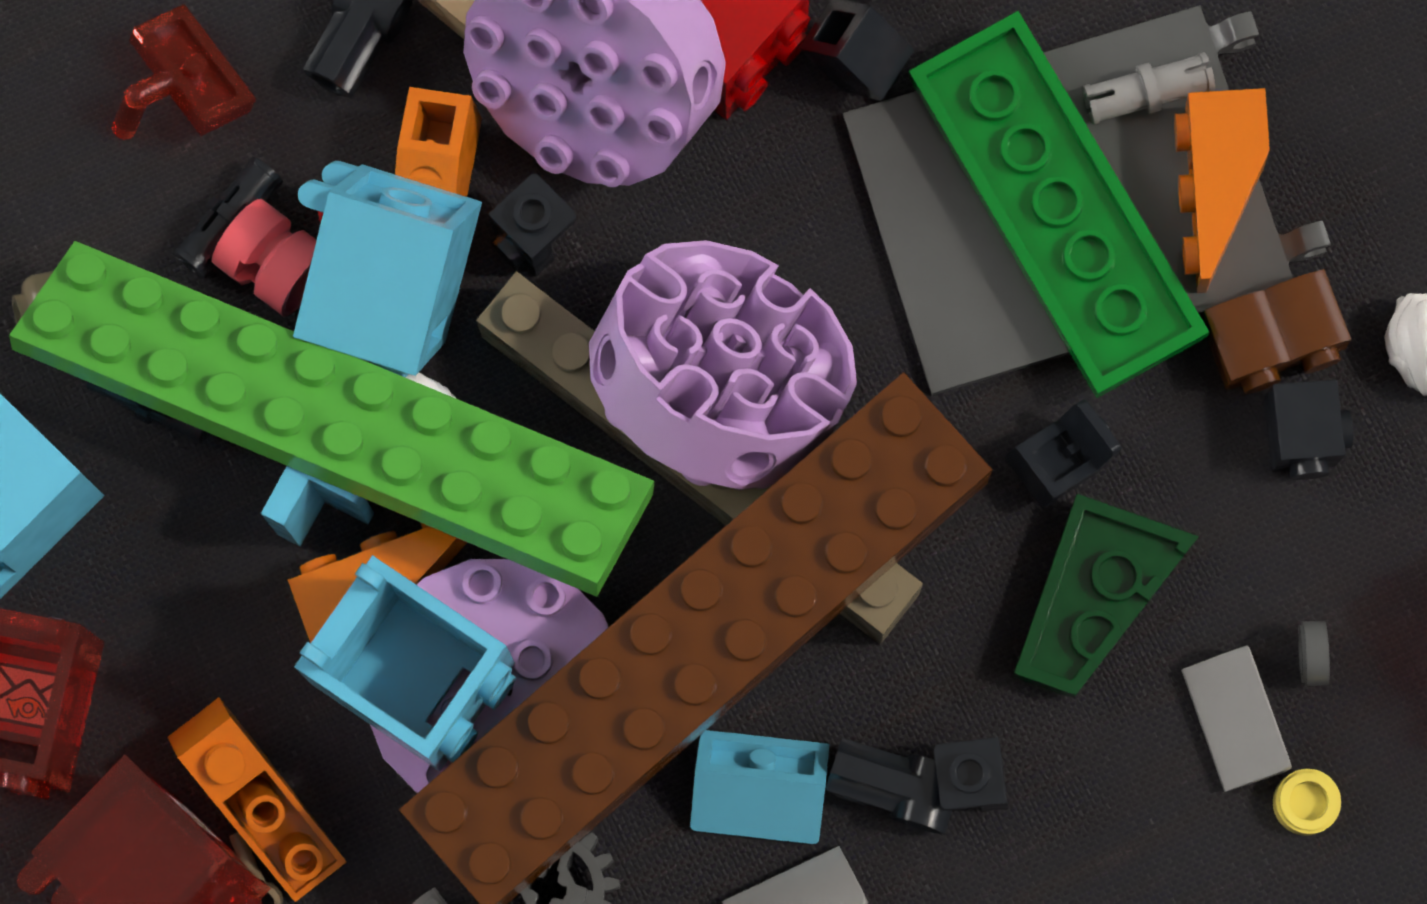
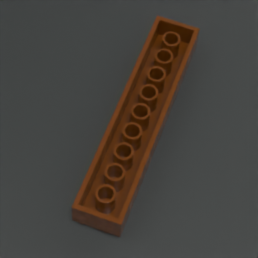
(697, 643)

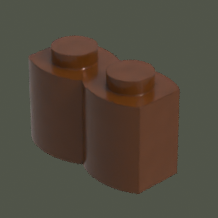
(1276, 331)

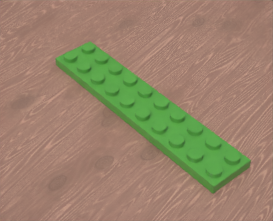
(335, 417)

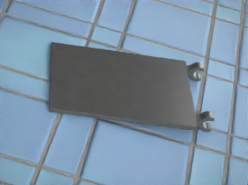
(949, 262)

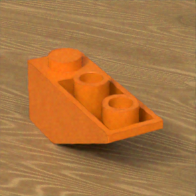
(438, 139)
(1226, 155)
(327, 579)
(255, 799)

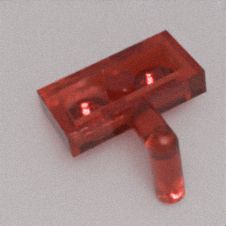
(188, 70)

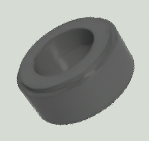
(1313, 653)

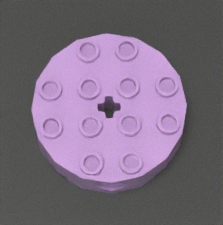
(596, 82)
(720, 365)
(525, 610)

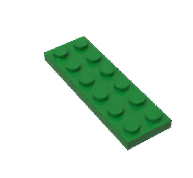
(1058, 204)

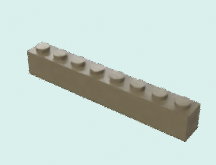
(555, 351)

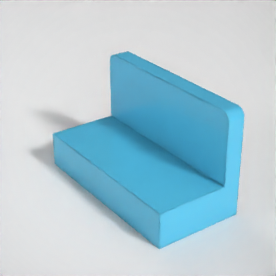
(299, 500)
(759, 787)

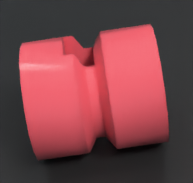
(265, 252)

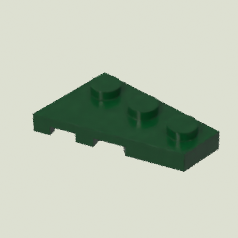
(1094, 591)

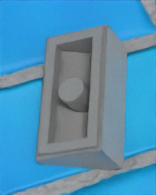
(1236, 718)
(816, 881)

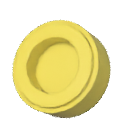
(1306, 802)

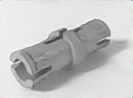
(1148, 88)

